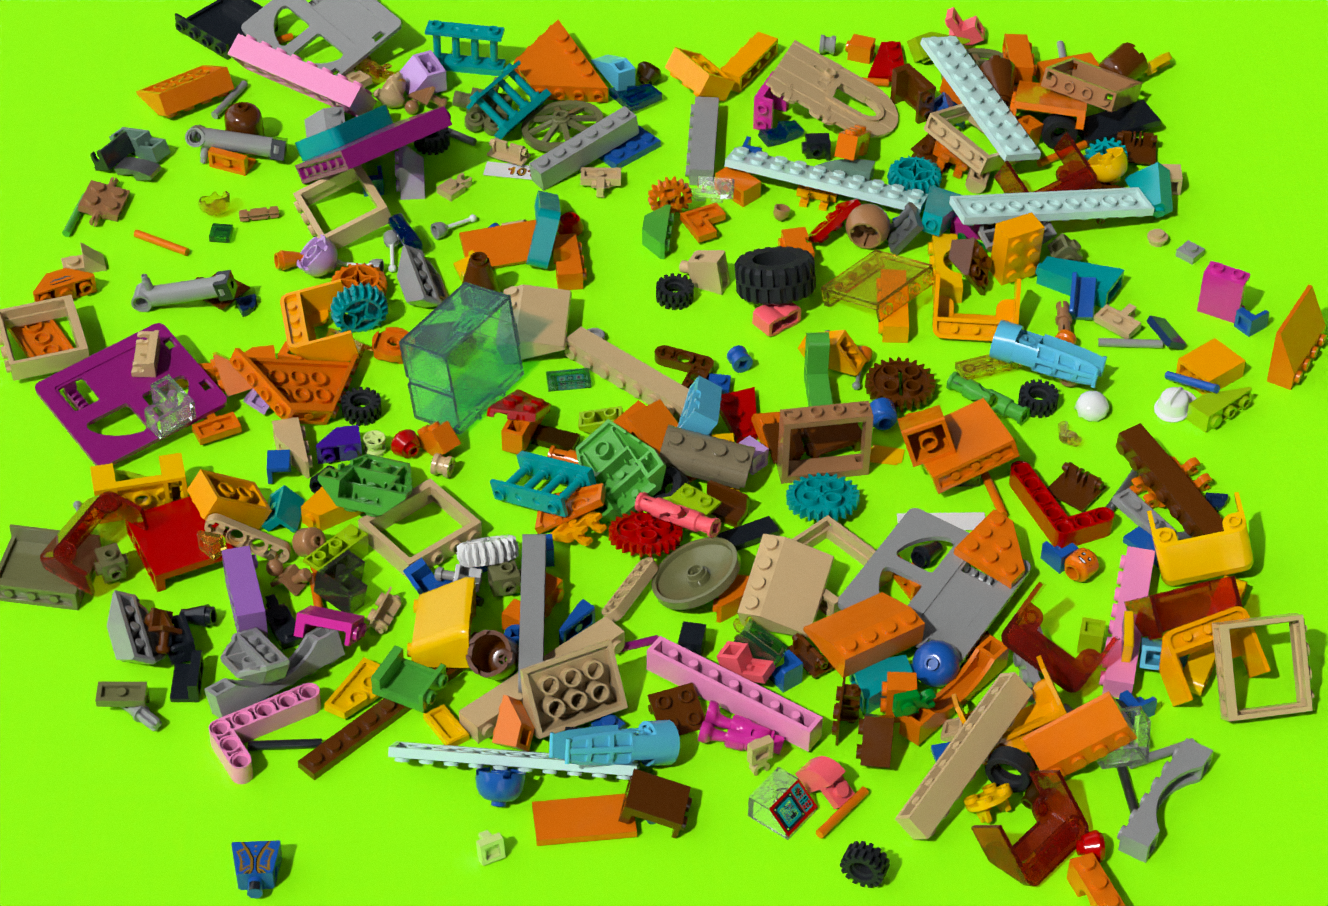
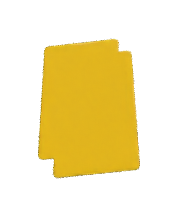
(886, 455)

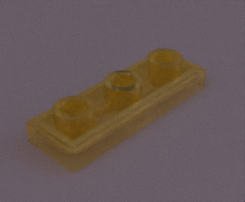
(982, 366)

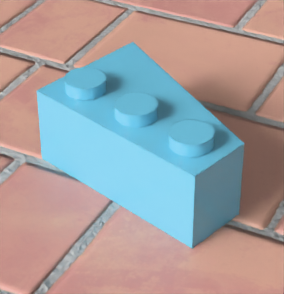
(701, 407)

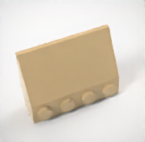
(540, 318)
(785, 585)
(572, 688)

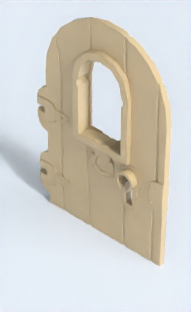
(813, 80)

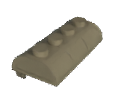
(707, 457)

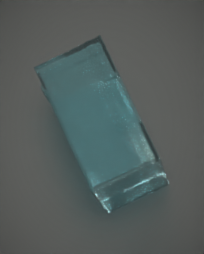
(462, 357)

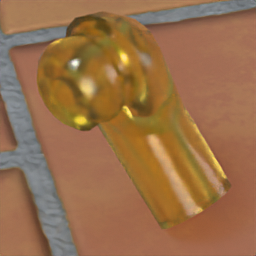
(1067, 436)

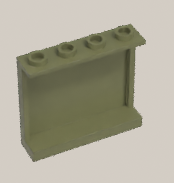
(26, 580)

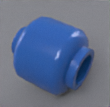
(883, 413)

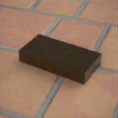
(548, 436)

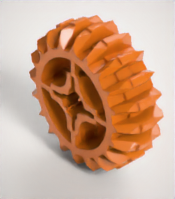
(361, 273)

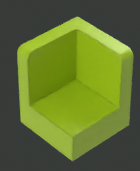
(1091, 634)

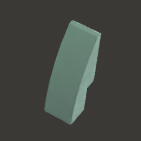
(145, 145)
(850, 167)

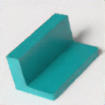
(285, 509)

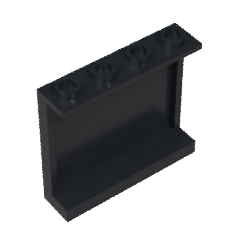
(218, 24)

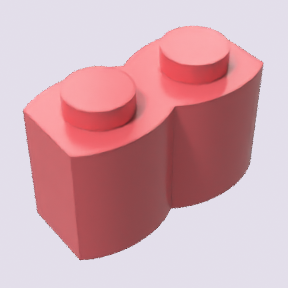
(775, 318)

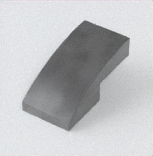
(140, 168)

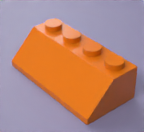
(1081, 736)

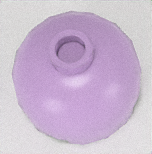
(319, 257)

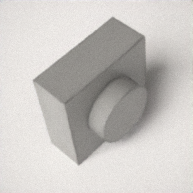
(1190, 252)

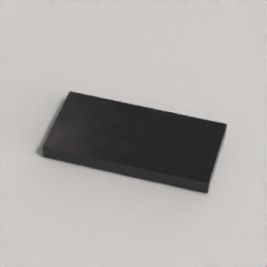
(1106, 124)

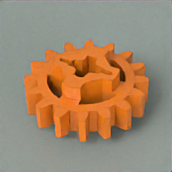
(670, 193)

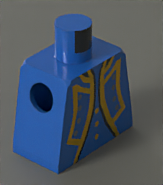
(257, 865)

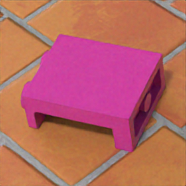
(764, 104)
(1222, 291)
(316, 616)

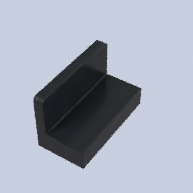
(188, 679)

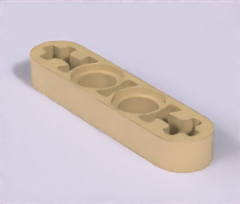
(249, 535)
(630, 589)

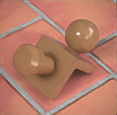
(423, 97)
(291, 576)

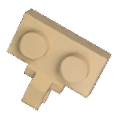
(600, 178)
(1119, 321)

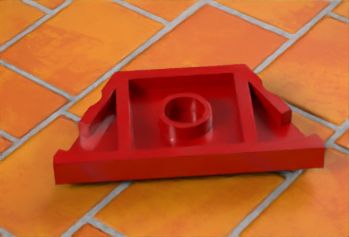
(520, 406)

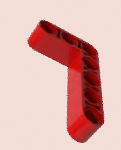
(1050, 516)

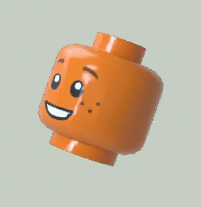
(1081, 565)

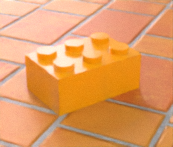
(699, 74)
(1016, 248)
(229, 497)

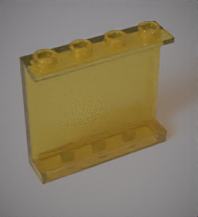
(880, 283)

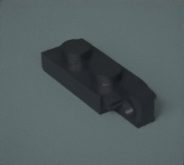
(281, 623)

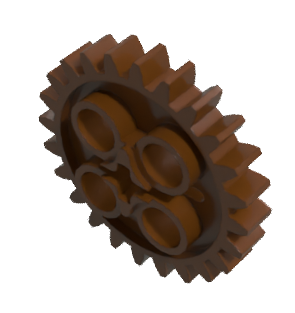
(916, 383)

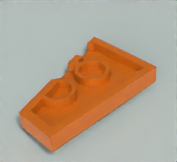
(579, 503)

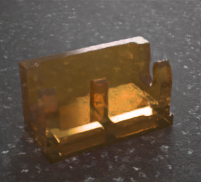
(377, 72)

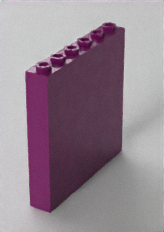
(374, 145)

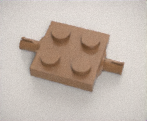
(103, 201)

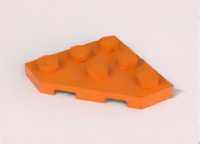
(994, 549)

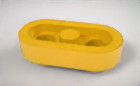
(1161, 61)

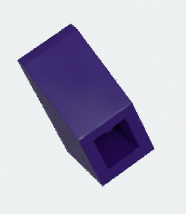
(340, 445)

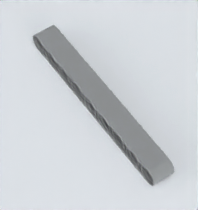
(532, 602)

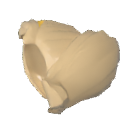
(392, 91)

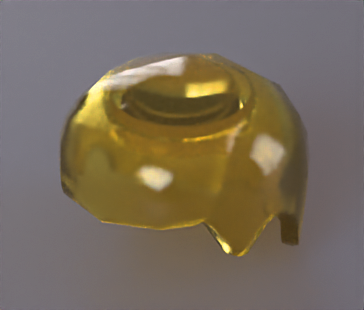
(215, 204)

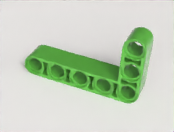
(816, 369)

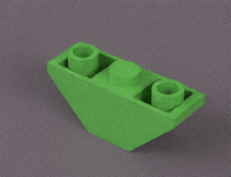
(657, 230)

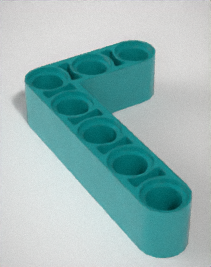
(344, 133)
(547, 219)

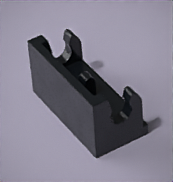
(112, 152)
(181, 644)

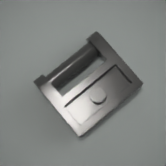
(904, 228)

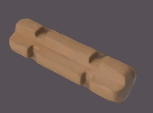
(259, 213)

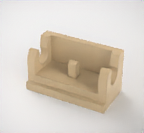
(146, 354)

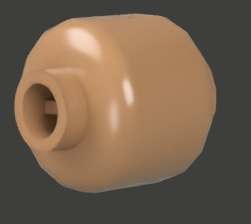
(307, 540)

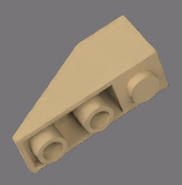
(290, 436)

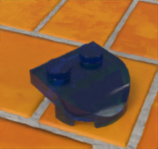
(404, 231)

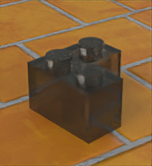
(342, 582)

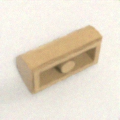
(976, 183)

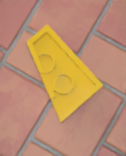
(354, 691)

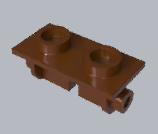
(812, 660)

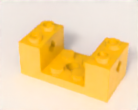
(159, 488)

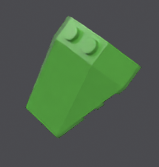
(623, 466)
(368, 484)

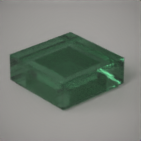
(221, 233)

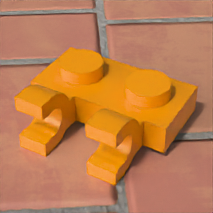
(808, 192)
(577, 527)

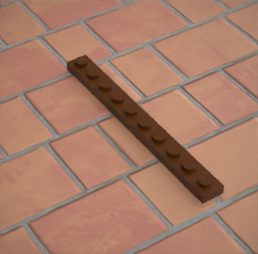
(357, 733)

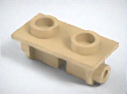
(513, 154)
(378, 618)

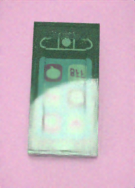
(568, 379)

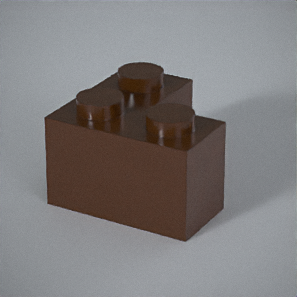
(876, 740)

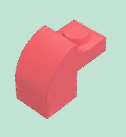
(969, 28)
(738, 659)
(826, 775)

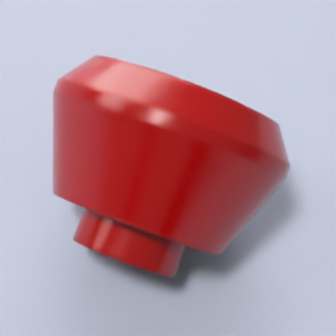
(570, 224)
(405, 443)
(1092, 842)

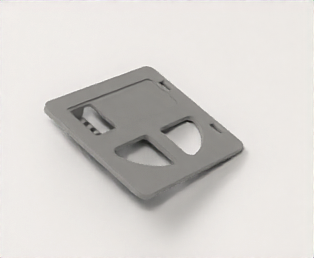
(343, 23)
(953, 599)

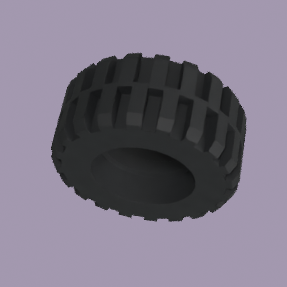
(775, 275)

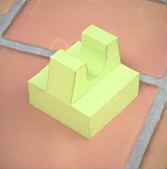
(490, 847)

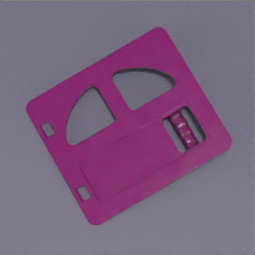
(111, 381)

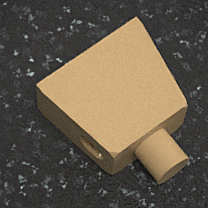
(707, 270)

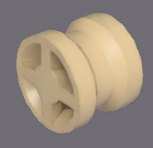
(442, 465)

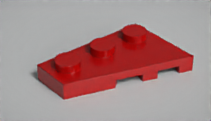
(887, 58)
(834, 221)
(737, 411)

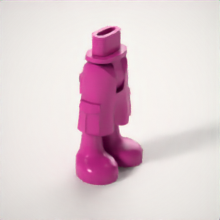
(739, 733)

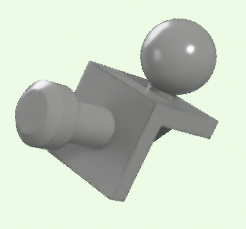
(460, 572)

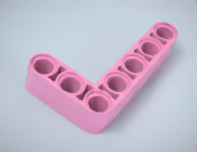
(256, 720)

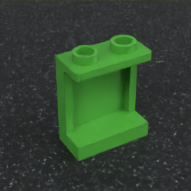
(408, 681)

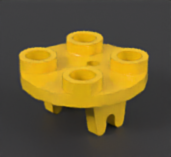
(991, 796)

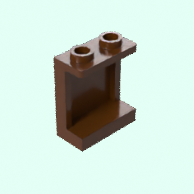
(914, 89)
(830, 438)
(656, 801)

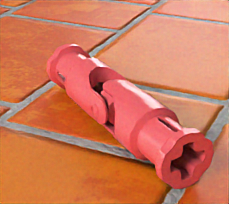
(670, 512)

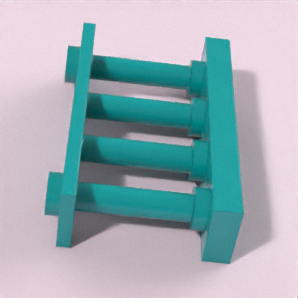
(463, 63)
(525, 107)
(542, 468)

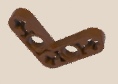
(670, 356)

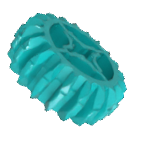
(914, 173)
(357, 304)

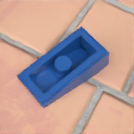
(579, 619)

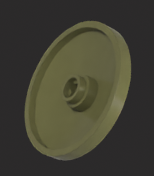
(696, 573)

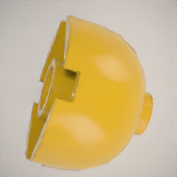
(1110, 165)

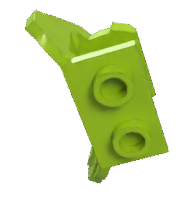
(695, 499)

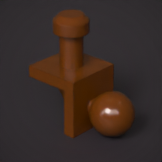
(160, 622)

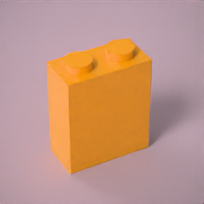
(1213, 364)

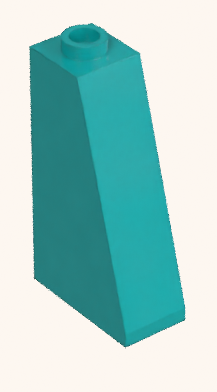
(938, 211)
(1057, 275)

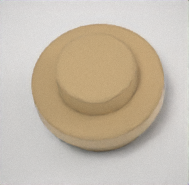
(1157, 237)

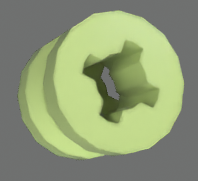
(374, 443)

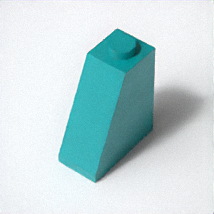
(1155, 185)
(871, 680)

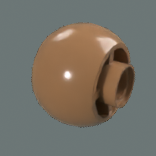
(867, 226)

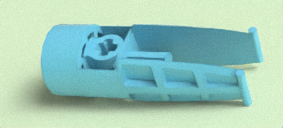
(1046, 354)
(651, 743)

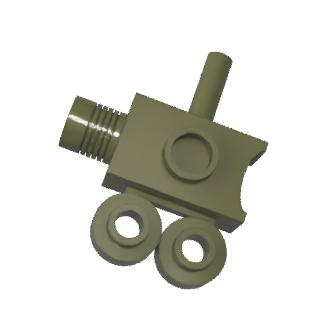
(476, 117)

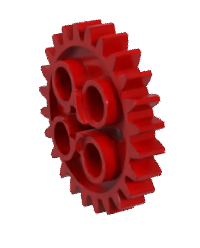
(644, 534)

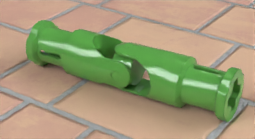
(975, 391)

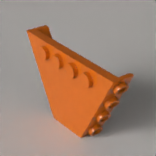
(561, 68)
(297, 386)

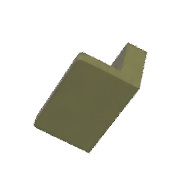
(122, 694)

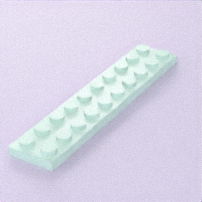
(980, 99)
(822, 179)
(1052, 205)
(501, 759)

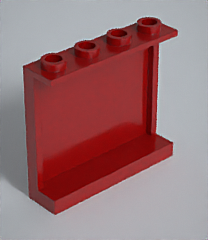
(171, 541)

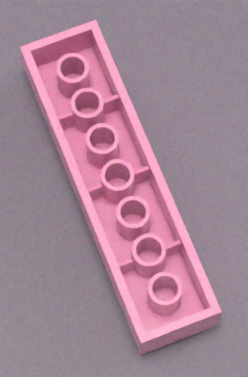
(301, 76)

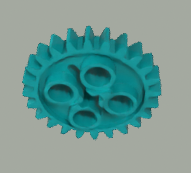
(822, 496)

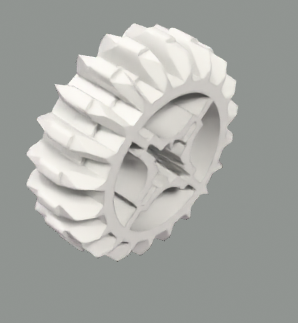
(487, 551)

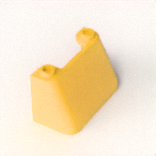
(444, 624)

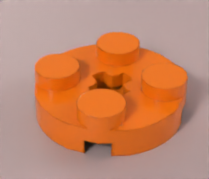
(383, 346)

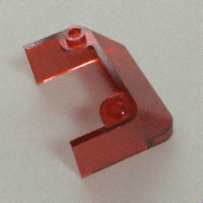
(1072, 175)
(63, 548)
(1182, 605)
(1028, 643)
(1045, 843)

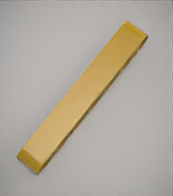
(1201, 663)

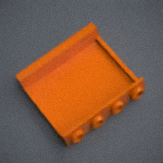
(1041, 99)
(979, 445)

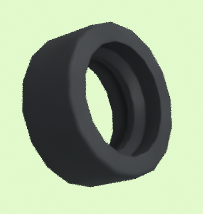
(1015, 758)

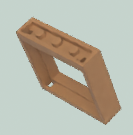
(1091, 84)
(824, 415)

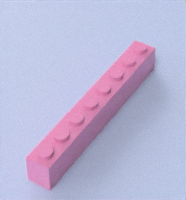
(1134, 584)
(735, 693)

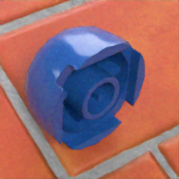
(936, 663)
(500, 785)

